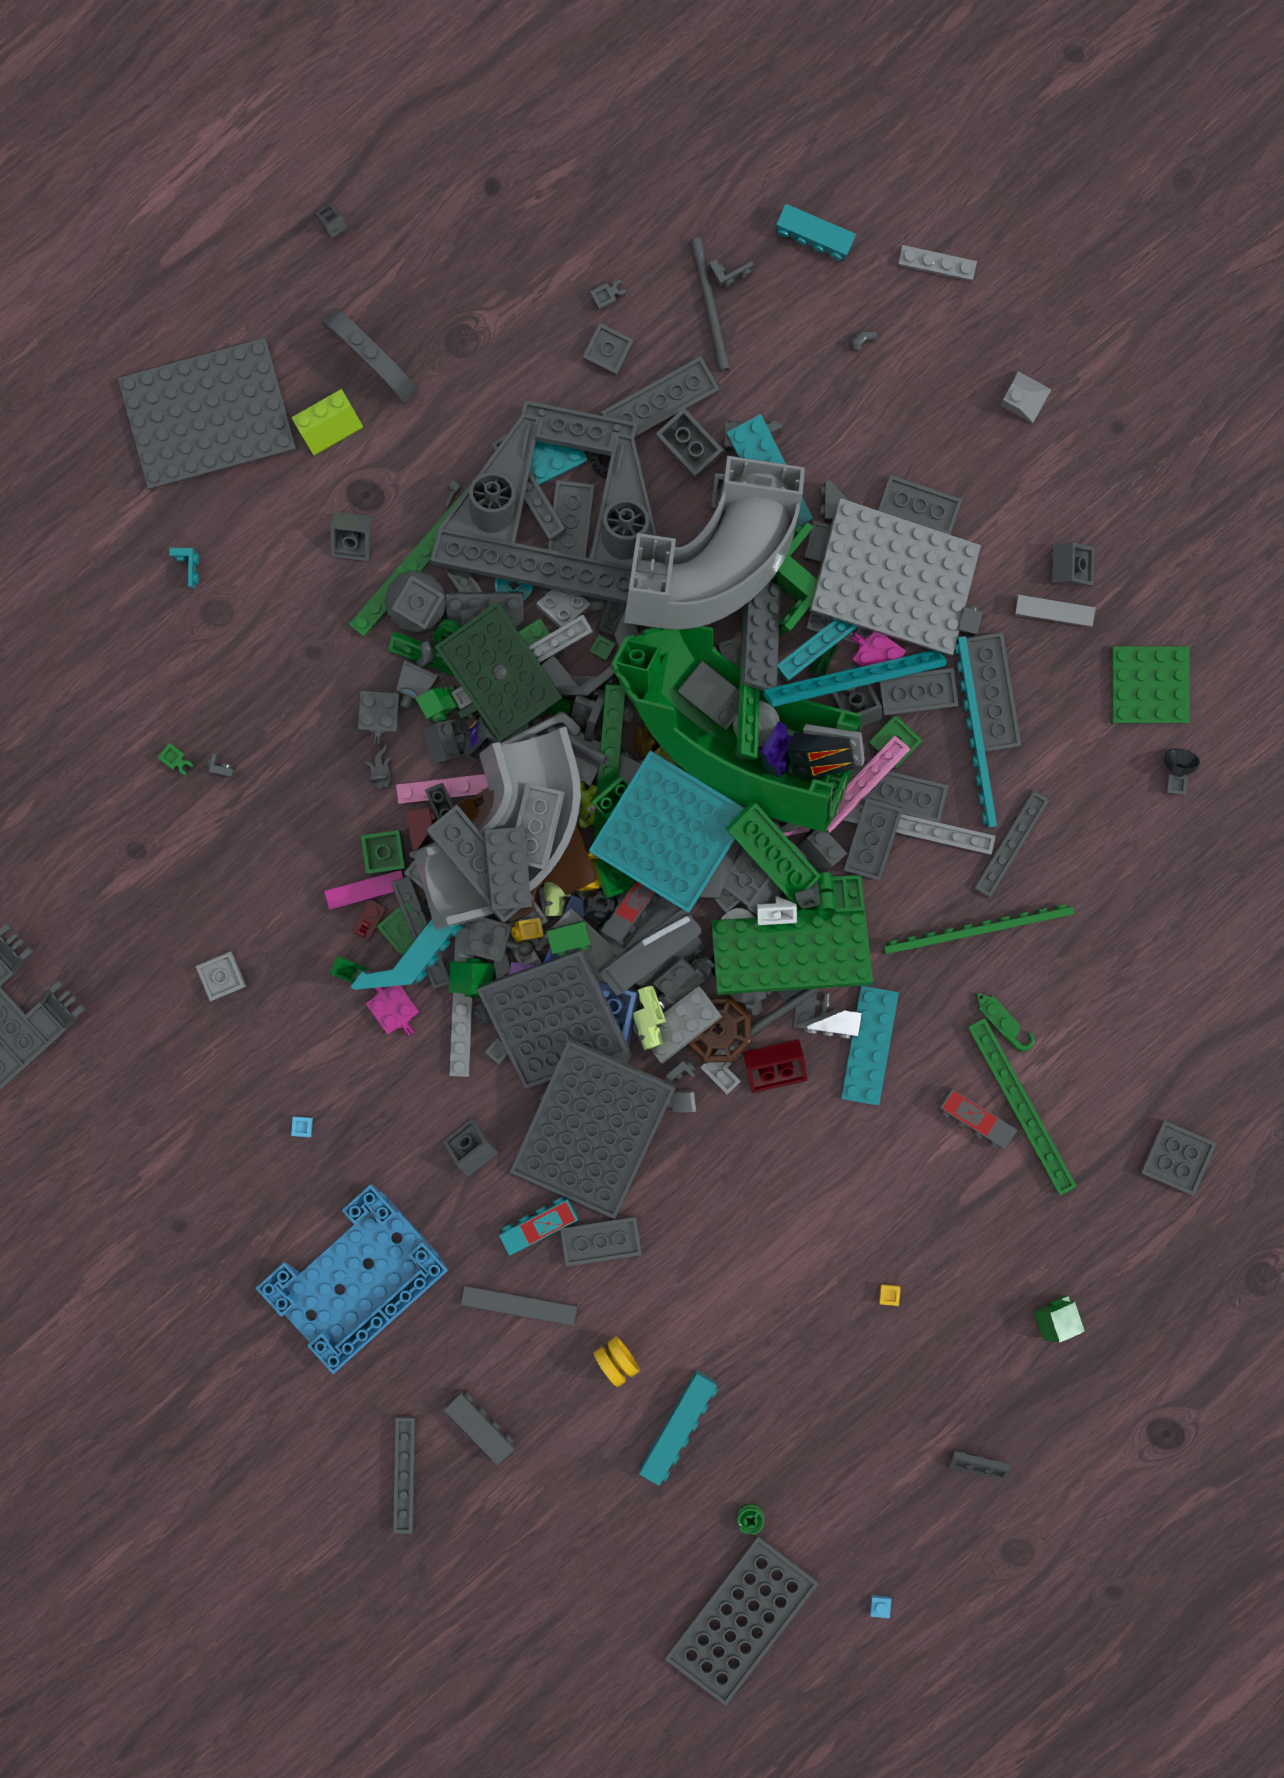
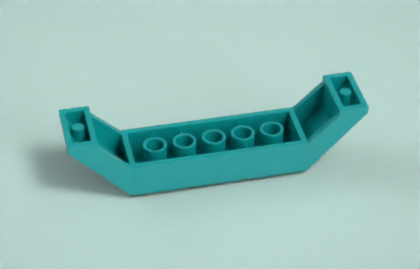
(414, 962)

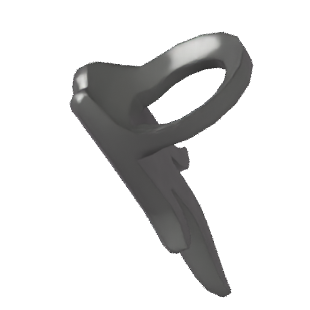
(380, 773)

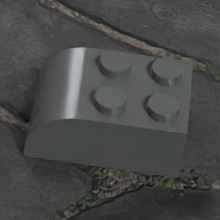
(689, 444)

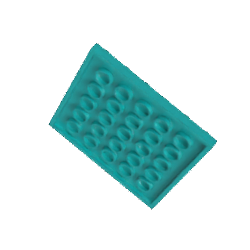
(668, 831)

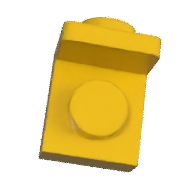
(527, 929)

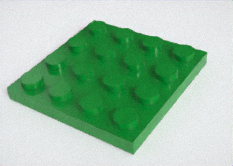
(1150, 685)

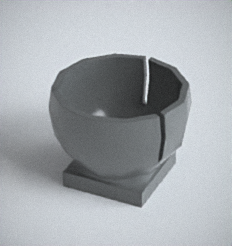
(415, 601)

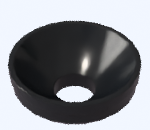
(1181, 762)
(595, 914)

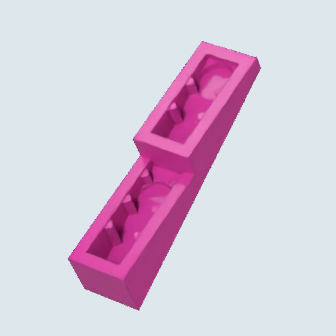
(362, 890)

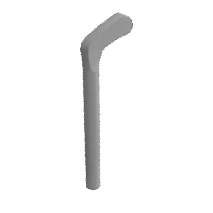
(558, 718)

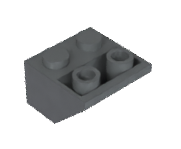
(445, 740)

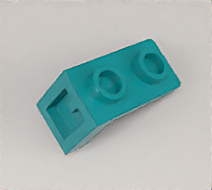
(182, 555)

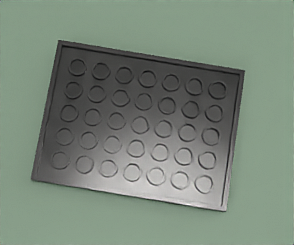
(207, 414)
(592, 1128)

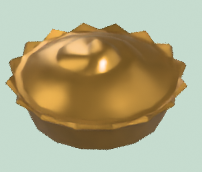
(643, 741)

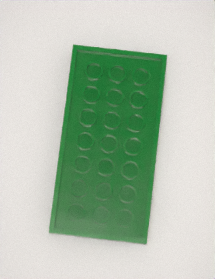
(791, 956)

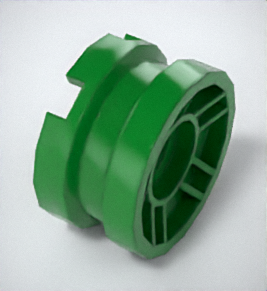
(444, 629)
(750, 1511)

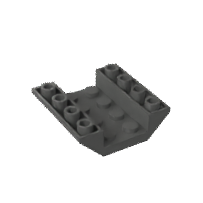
(750, 882)

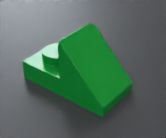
(346, 969)

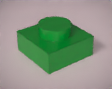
(602, 647)

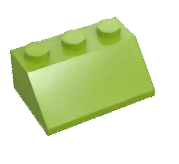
(327, 422)

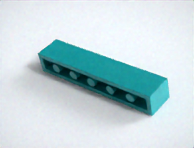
(677, 1428)

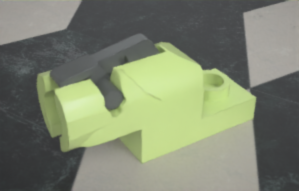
(552, 899)
(648, 1019)

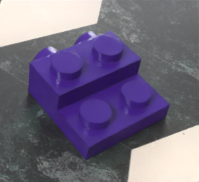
(775, 753)

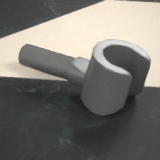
(455, 487)

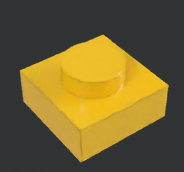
(889, 1294)

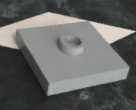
(220, 976)

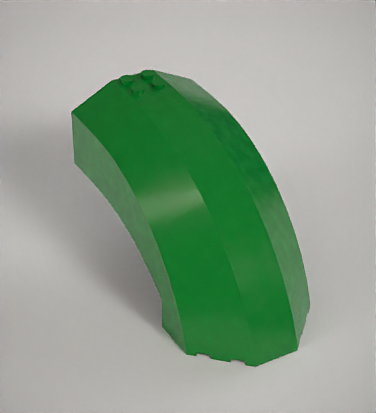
(653, 670)

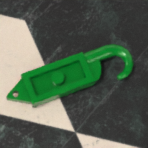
(1003, 1021)

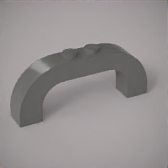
(343, 327)

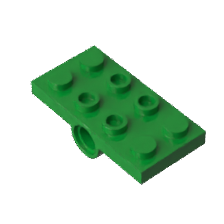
(837, 896)

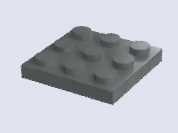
(1178, 1157)

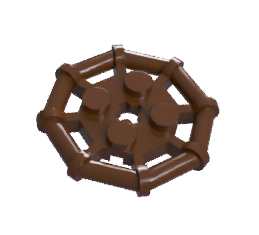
(727, 1036)

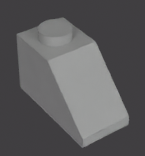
(682, 1101)

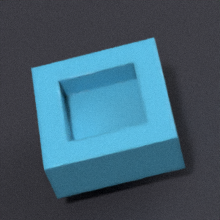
(302, 1126)
(880, 1606)

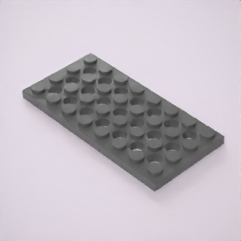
(759, 1644)

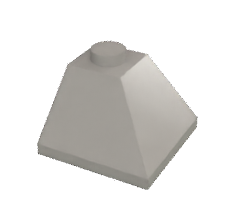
(1025, 397)

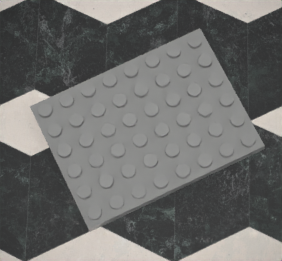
(895, 577)

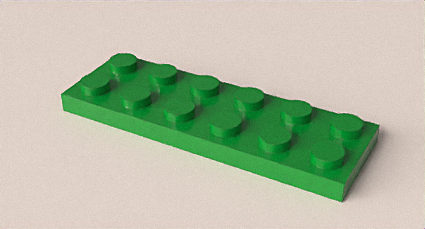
(772, 851)

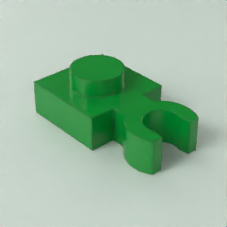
(174, 757)

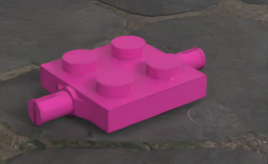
(875, 649)
(392, 1008)

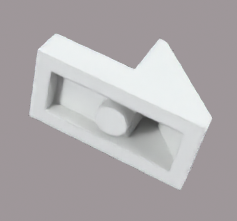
(778, 913)

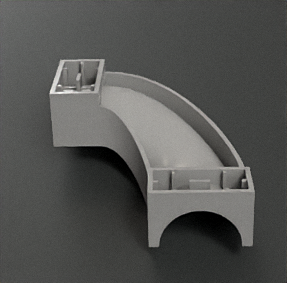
(727, 559)
(507, 767)

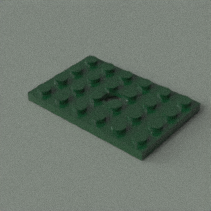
(493, 641)

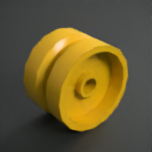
(616, 1361)

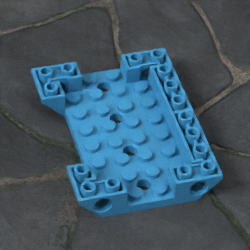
(371, 1295)

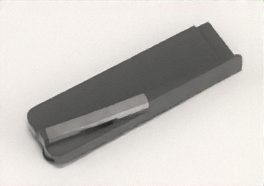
(650, 951)

